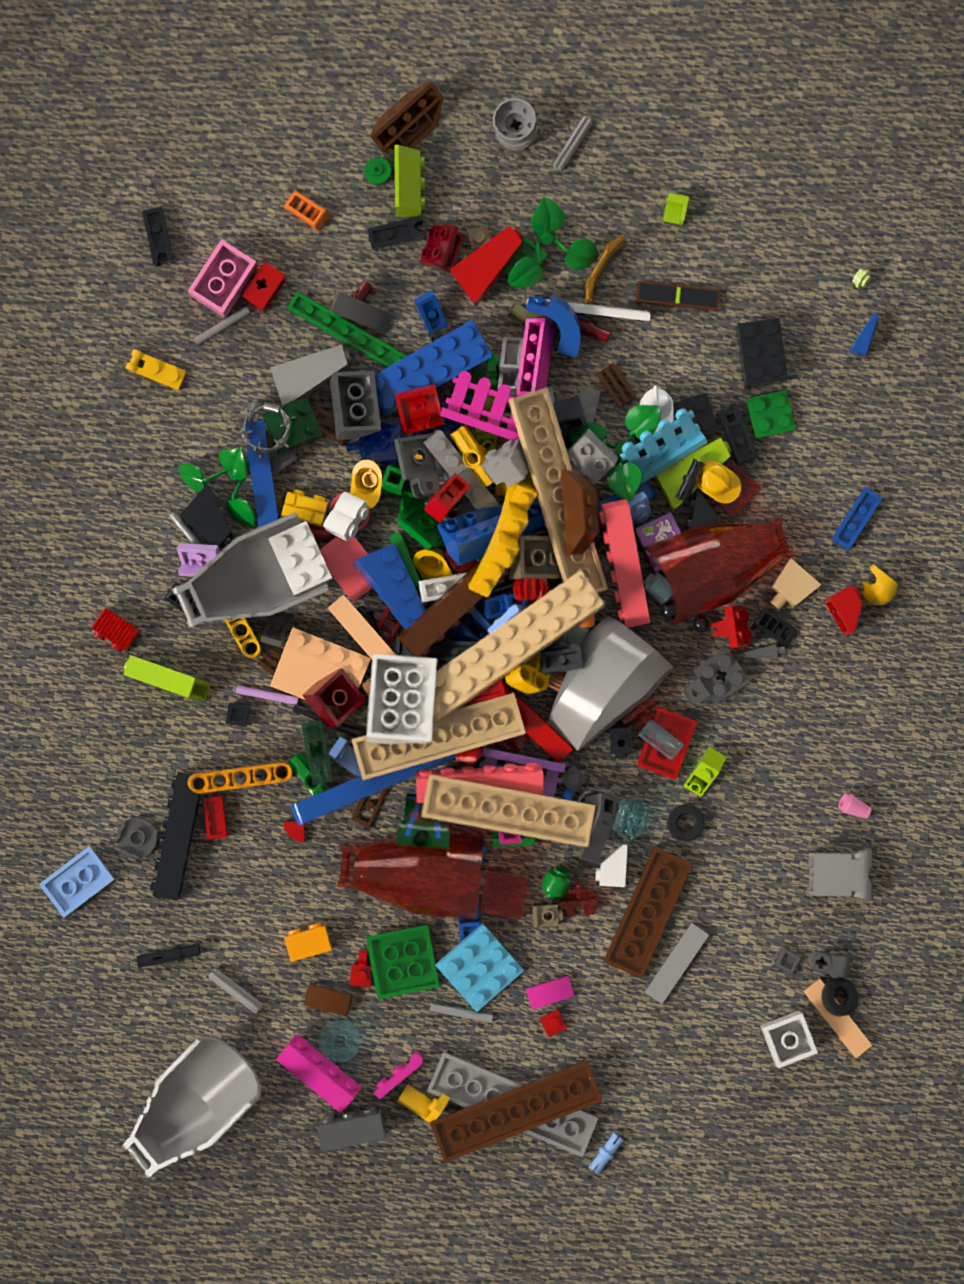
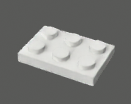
(300, 558)

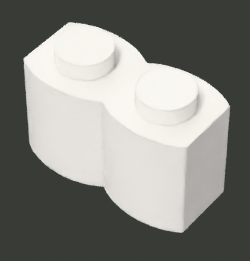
(346, 516)

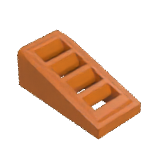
(319, 213)

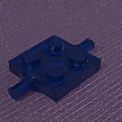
(379, 445)

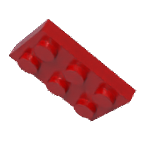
(679, 727)

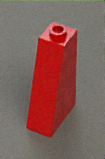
(485, 265)

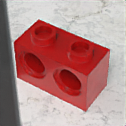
(447, 497)

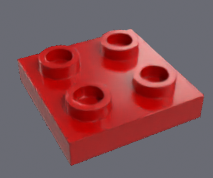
(419, 409)
(734, 627)

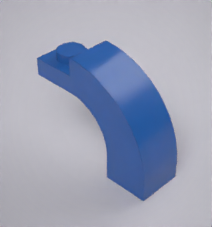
(565, 318)

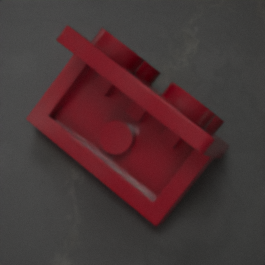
(442, 247)

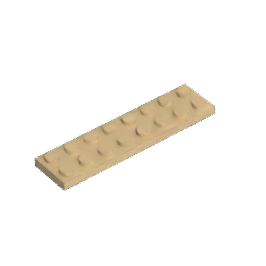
(458, 732)
(508, 810)

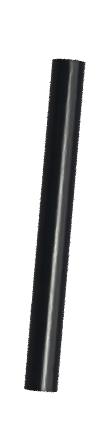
(342, 727)

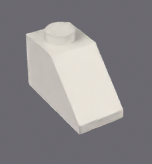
(613, 868)

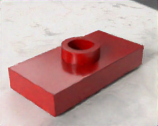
(215, 817)

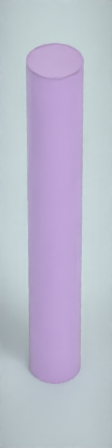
(267, 695)

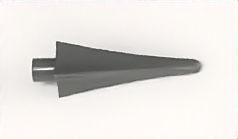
(766, 652)

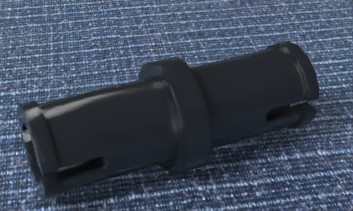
(690, 480)

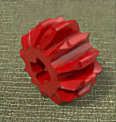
(530, 589)

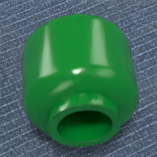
(556, 882)

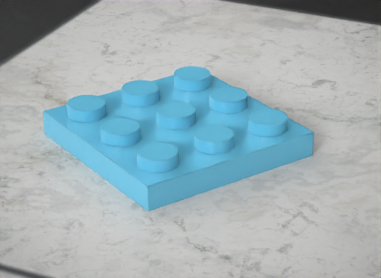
(479, 967)

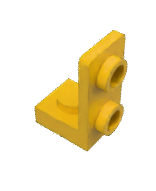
(422, 1104)

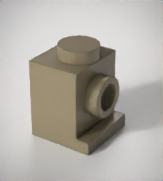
(540, 910)

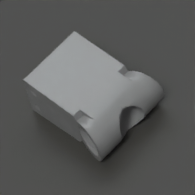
(841, 874)

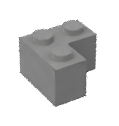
(507, 463)

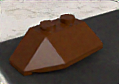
(409, 119)
(580, 512)

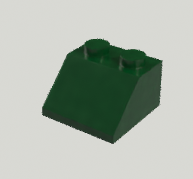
(303, 429)

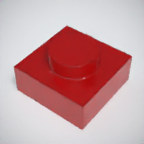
(553, 1023)

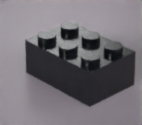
(761, 353)

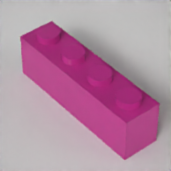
(535, 355)
(318, 1073)

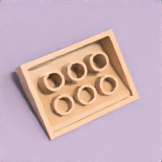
(311, 659)

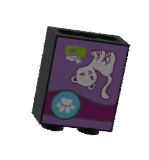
(654, 531)

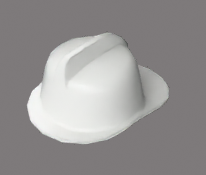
(663, 400)

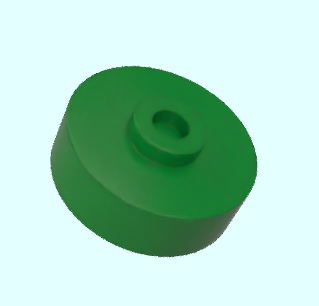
(377, 171)

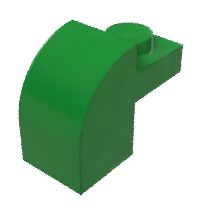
(393, 480)

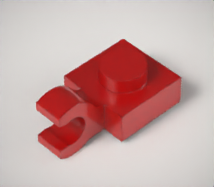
(361, 973)

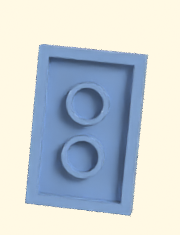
(77, 881)

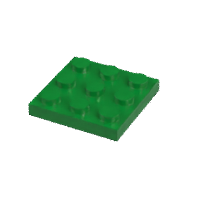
(402, 961)

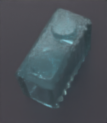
(657, 588)

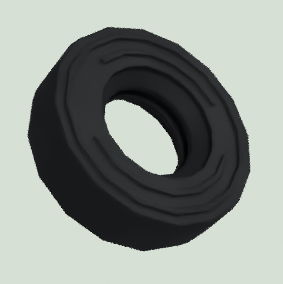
(674, 829)
(851, 997)

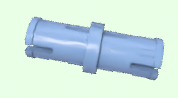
(606, 1153)

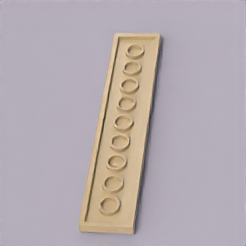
(546, 458)
(513, 644)

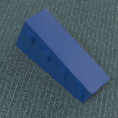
(392, 582)

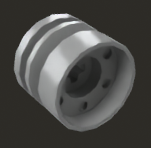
(514, 112)

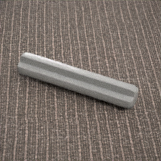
(572, 144)
(235, 990)

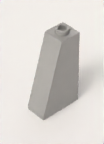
(306, 374)

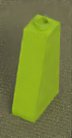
(671, 478)
(166, 679)

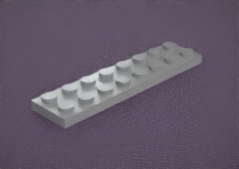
(471, 1084)

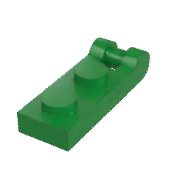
(405, 554)

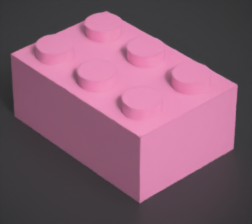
(223, 278)

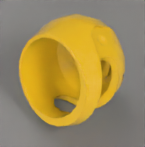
(882, 590)

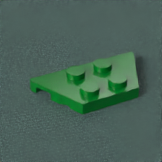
(418, 522)

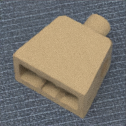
(792, 585)

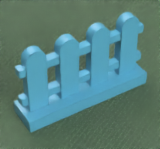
(671, 451)

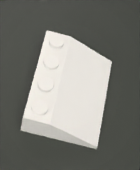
(401, 699)

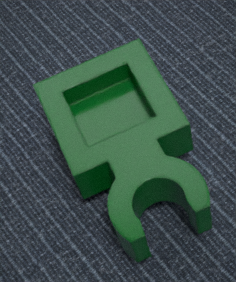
(493, 365)

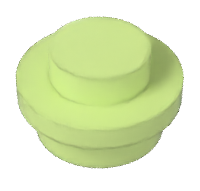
(862, 278)

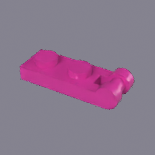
(400, 1074)

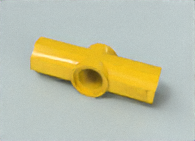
(467, 445)

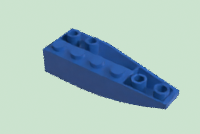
(471, 533)

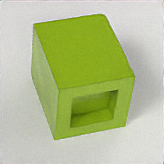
(675, 209)

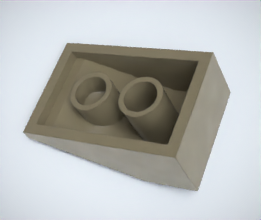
(534, 559)

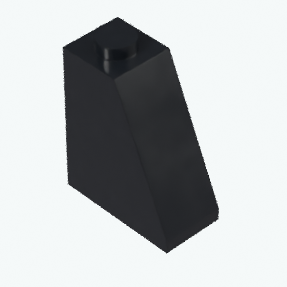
(207, 518)

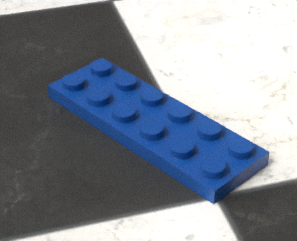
(432, 364)

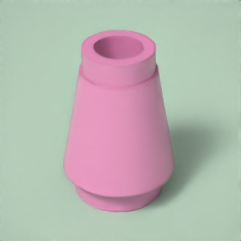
(852, 805)

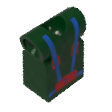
(420, 830)

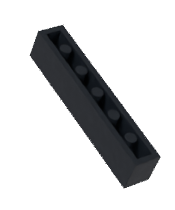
(177, 838)

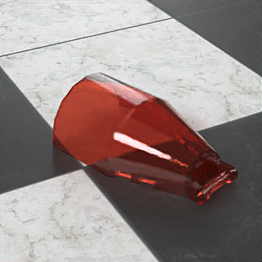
(718, 563)
(419, 878)

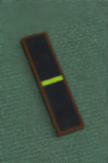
(677, 295)

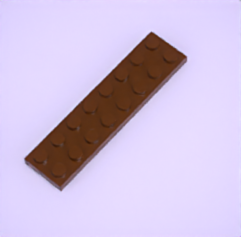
(516, 1111)

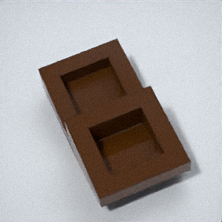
(328, 1000)

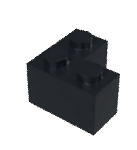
(570, 417)

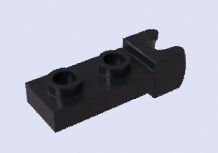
(396, 233)
(157, 235)

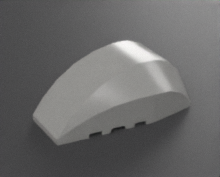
(616, 679)

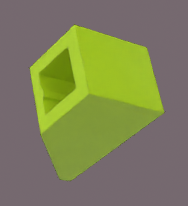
(705, 771)

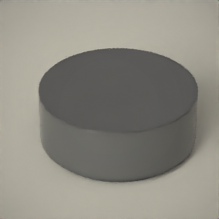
(252, 405)

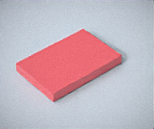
(339, 558)

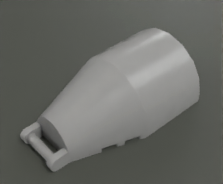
(244, 580)
(193, 1104)

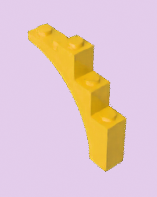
(505, 538)

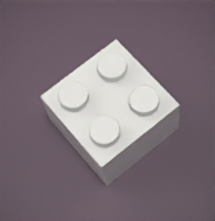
(788, 1039)

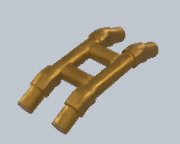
(609, 250)

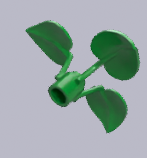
(545, 219)
(237, 467)
(626, 478)

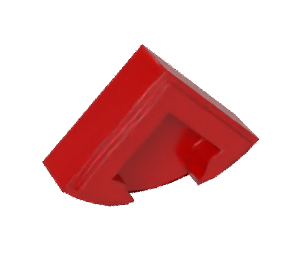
(294, 831)

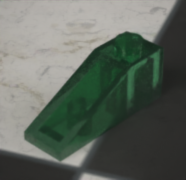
(317, 752)

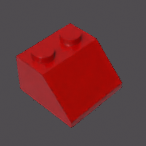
(845, 608)

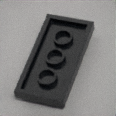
(703, 417)

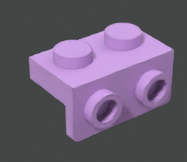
(195, 557)

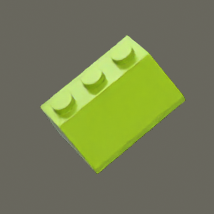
(408, 181)

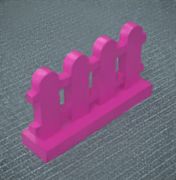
(476, 408)

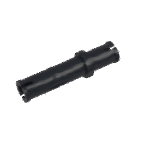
(175, 954)

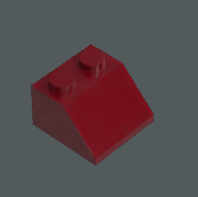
(334, 698)

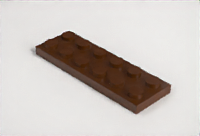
(647, 912)

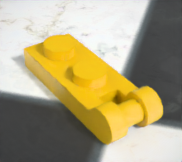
(156, 370)

